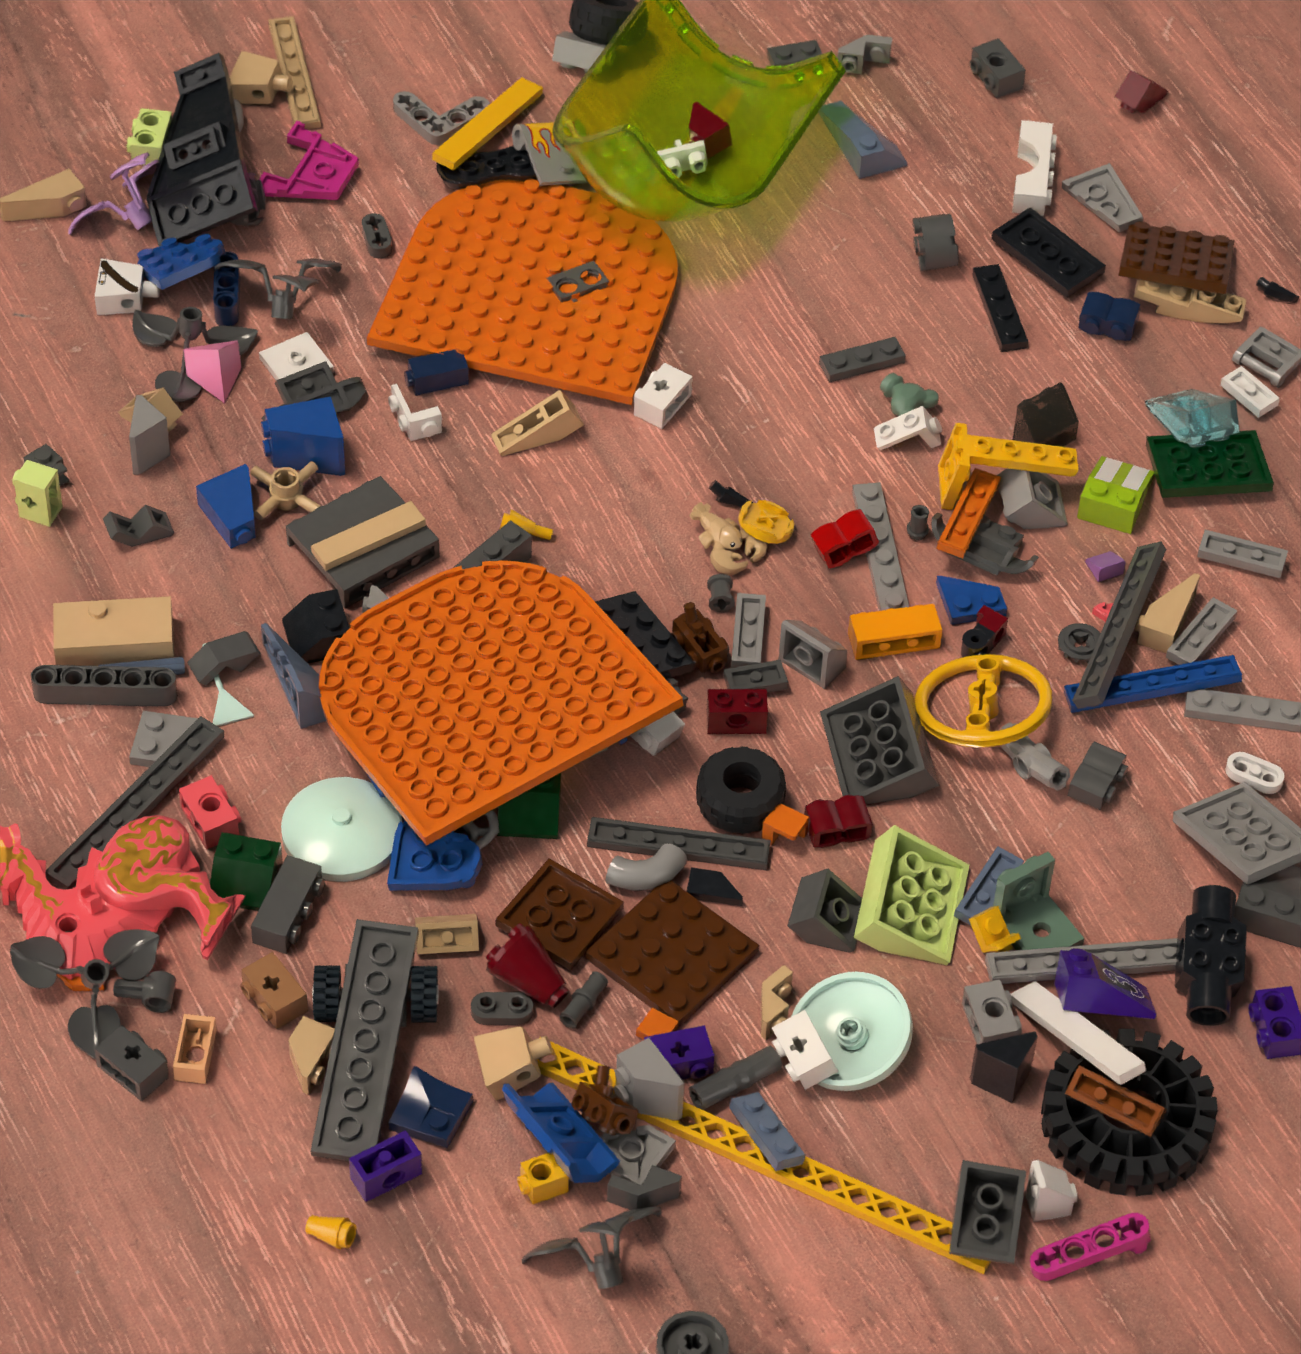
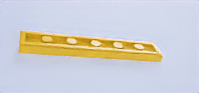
(487, 123)

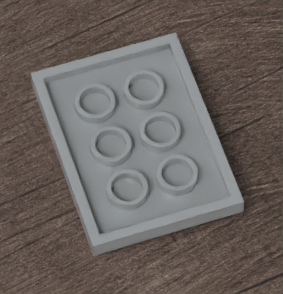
(1243, 832)

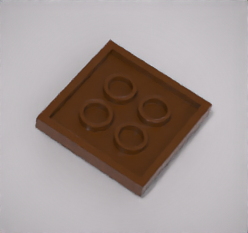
(562, 911)

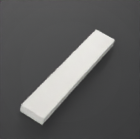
(1078, 1033)

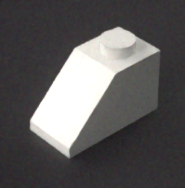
(1049, 1192)

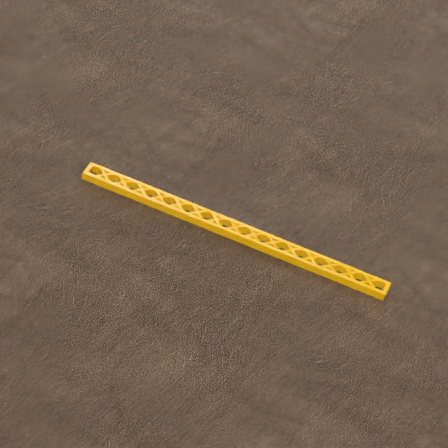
(754, 1160)

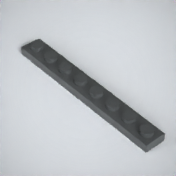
(1119, 625)
(138, 798)

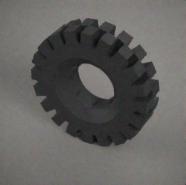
(1128, 1155)

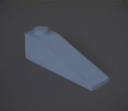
(296, 677)

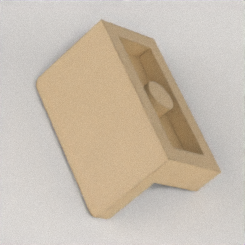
(447, 934)

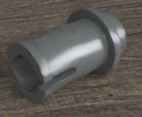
(918, 526)

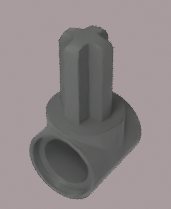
(155, 990)

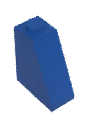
(229, 505)

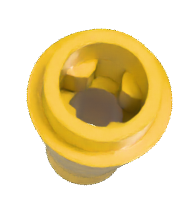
(332, 1230)

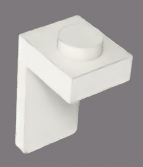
(417, 424)
(907, 426)

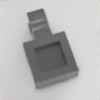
(47, 456)

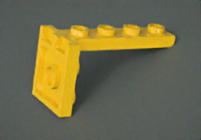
(996, 452)

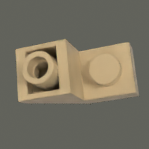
(773, 993)

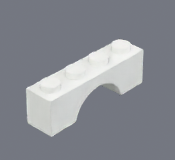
(1035, 147)

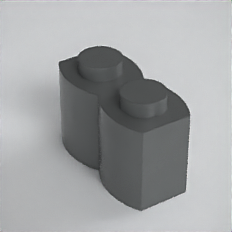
(1097, 776)

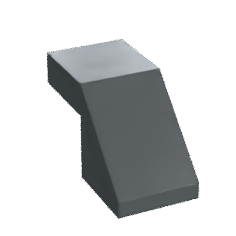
(144, 527)
(231, 651)
(657, 1188)

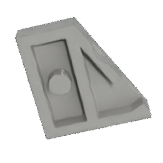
(156, 735)

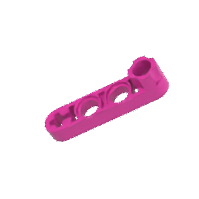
(1128, 1226)

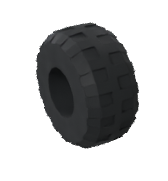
(599, 19)
(739, 768)

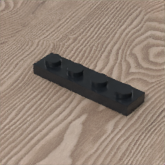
(1000, 308)

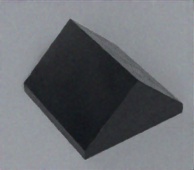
(1003, 1064)

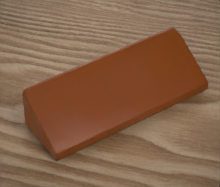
(1115, 1101)

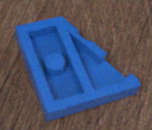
(965, 598)

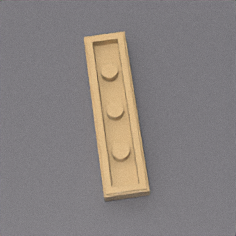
(368, 535)

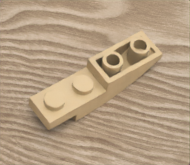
(1191, 303)

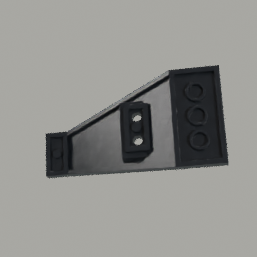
(210, 183)

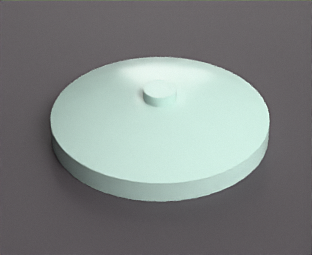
(341, 828)
(861, 1025)

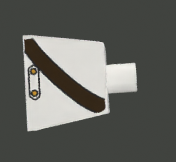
(121, 288)

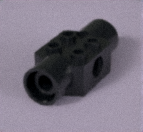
(1211, 955)

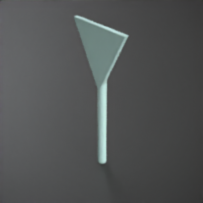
(227, 707)

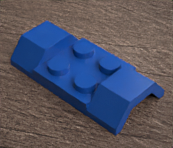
(563, 1133)

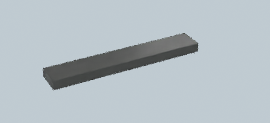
(696, 844)

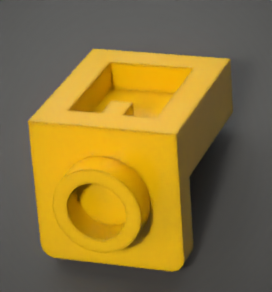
(992, 931)

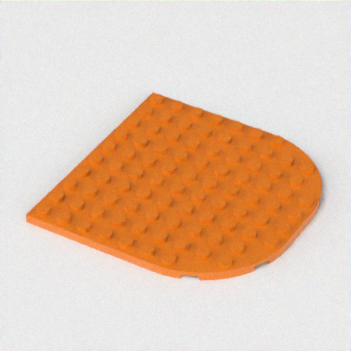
(482, 287)
(483, 690)

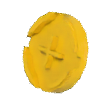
(766, 521)

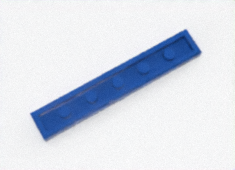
(1165, 682)

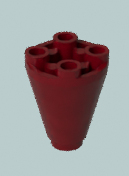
(527, 967)

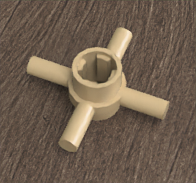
(285, 489)

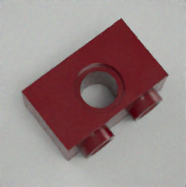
(737, 711)

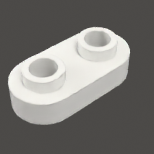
(1255, 772)

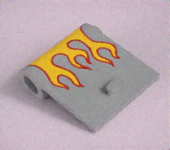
(547, 157)

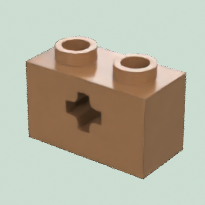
(273, 990)

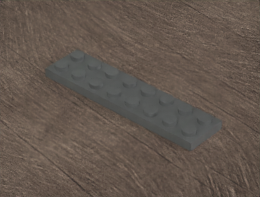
(365, 1039)

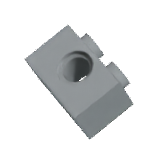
(985, 1000)

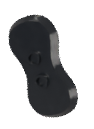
(489, 166)

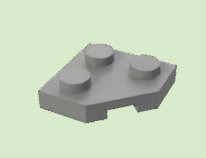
(639, 1151)

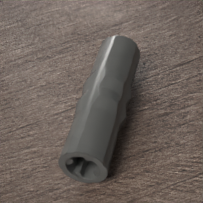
(736, 1077)

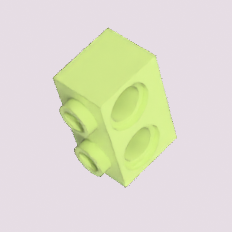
(149, 133)

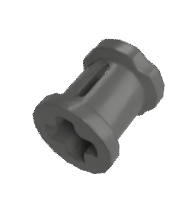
(721, 597)

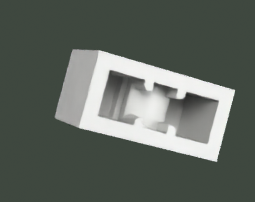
(662, 395)
(813, 1063)

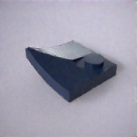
(430, 1109)

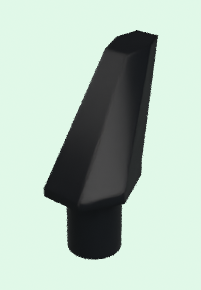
(1276, 291)
(727, 495)

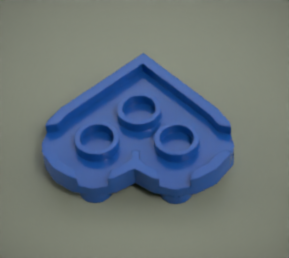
(179, 261)
(441, 865)

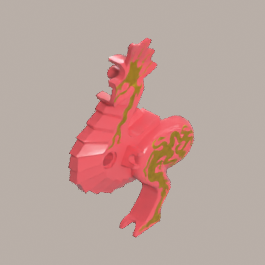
(125, 887)

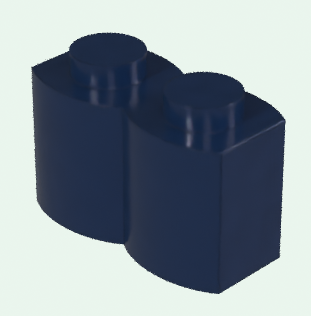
(1109, 316)

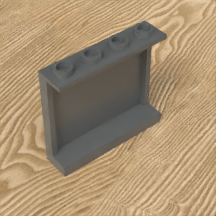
(376, 567)

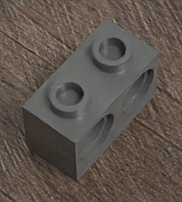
(572, 276)

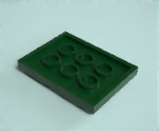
(1211, 469)

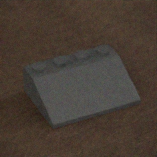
(880, 744)
(1273, 906)

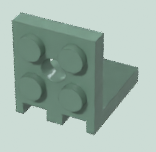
(1026, 906)

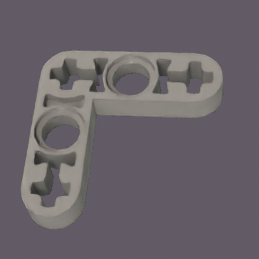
(442, 124)

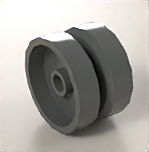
(692, 1334)

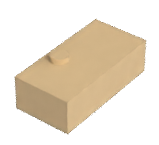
(113, 631)

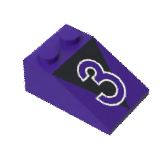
(1097, 987)

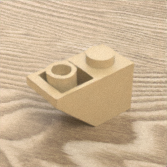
(310, 1052)

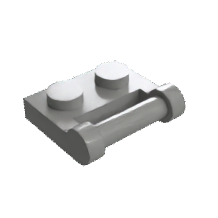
(1272, 350)

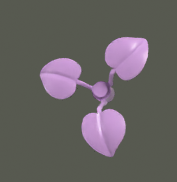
(136, 209)

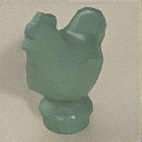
(907, 395)

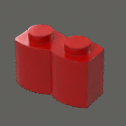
(844, 538)

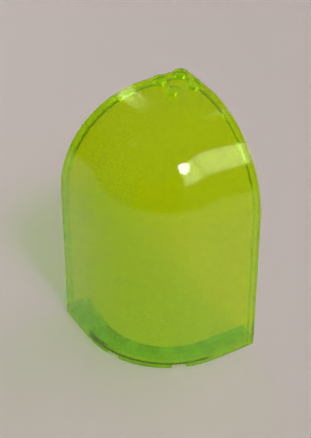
(642, 101)

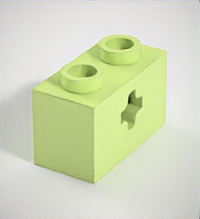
(37, 492)

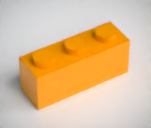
(894, 631)

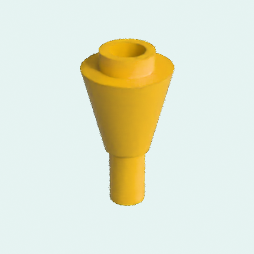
(526, 524)

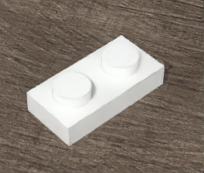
(1250, 391)

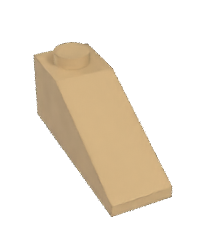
(45, 199)
(540, 425)
(1166, 616)

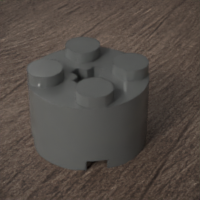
(935, 242)

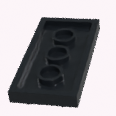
(1048, 252)
(647, 633)

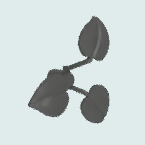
(284, 300)
(157, 329)
(130, 953)
(606, 1263)

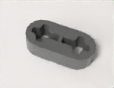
(371, 236)

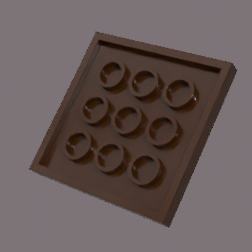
(1177, 257)
(672, 951)

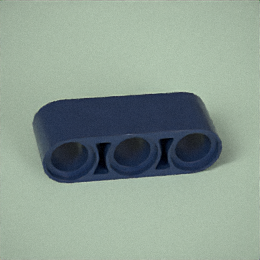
(226, 292)

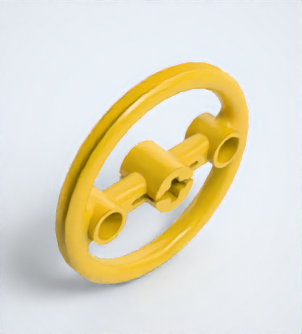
(977, 722)

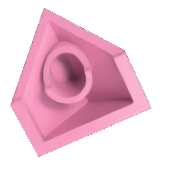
(214, 367)

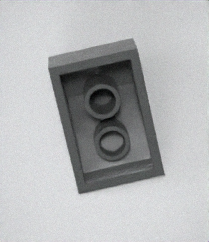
(987, 1212)

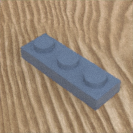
(982, 891)
(767, 1131)

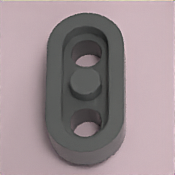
(501, 1008)

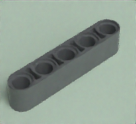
(104, 685)

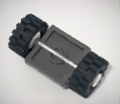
(423, 994)

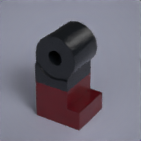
(986, 634)

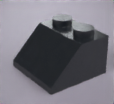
(315, 625)

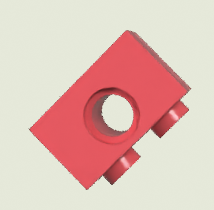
(209, 811)

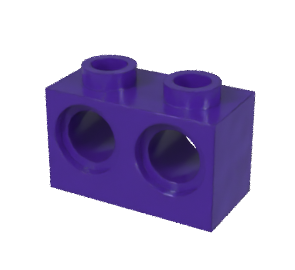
(1282, 1021)

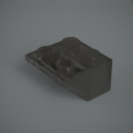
(1047, 418)

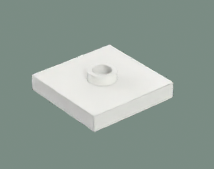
(293, 356)

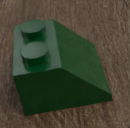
(533, 812)
(245, 868)

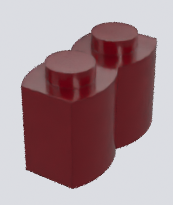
(838, 821)

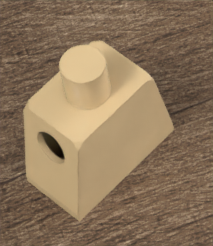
(257, 79)
(510, 1058)

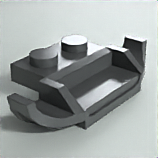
(319, 383)
(992, 547)

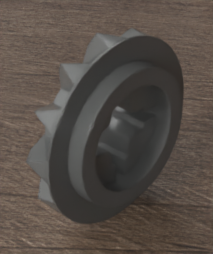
(1078, 633)

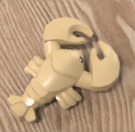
(724, 538)

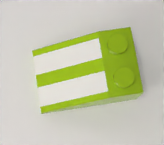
(1114, 494)

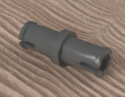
(583, 999)

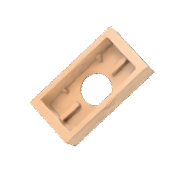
(195, 1033)

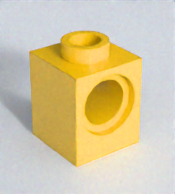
(542, 1190)

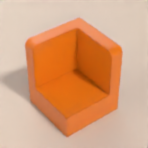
(785, 822)

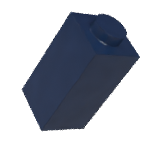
(437, 372)

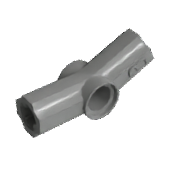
(1036, 762)

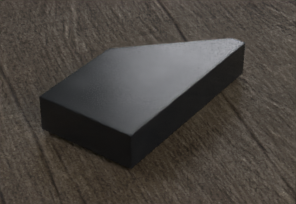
(712, 887)

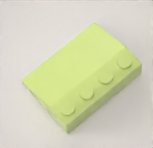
(911, 898)

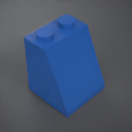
(304, 434)

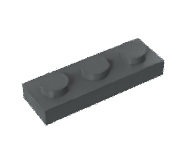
(862, 359)

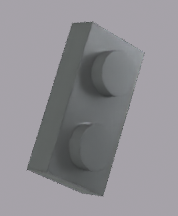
(793, 53)
(757, 676)

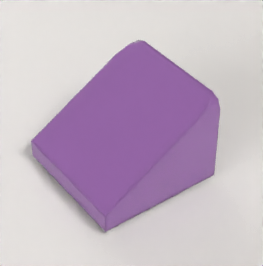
(1106, 565)

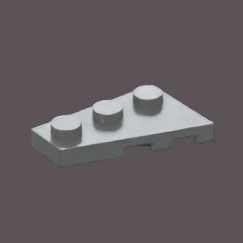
(1105, 196)

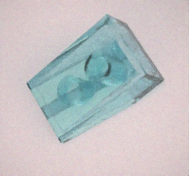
(1196, 416)

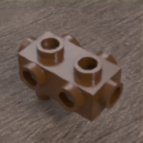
(700, 640)
(603, 1106)

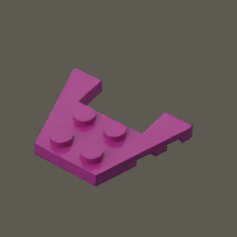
(321, 172)

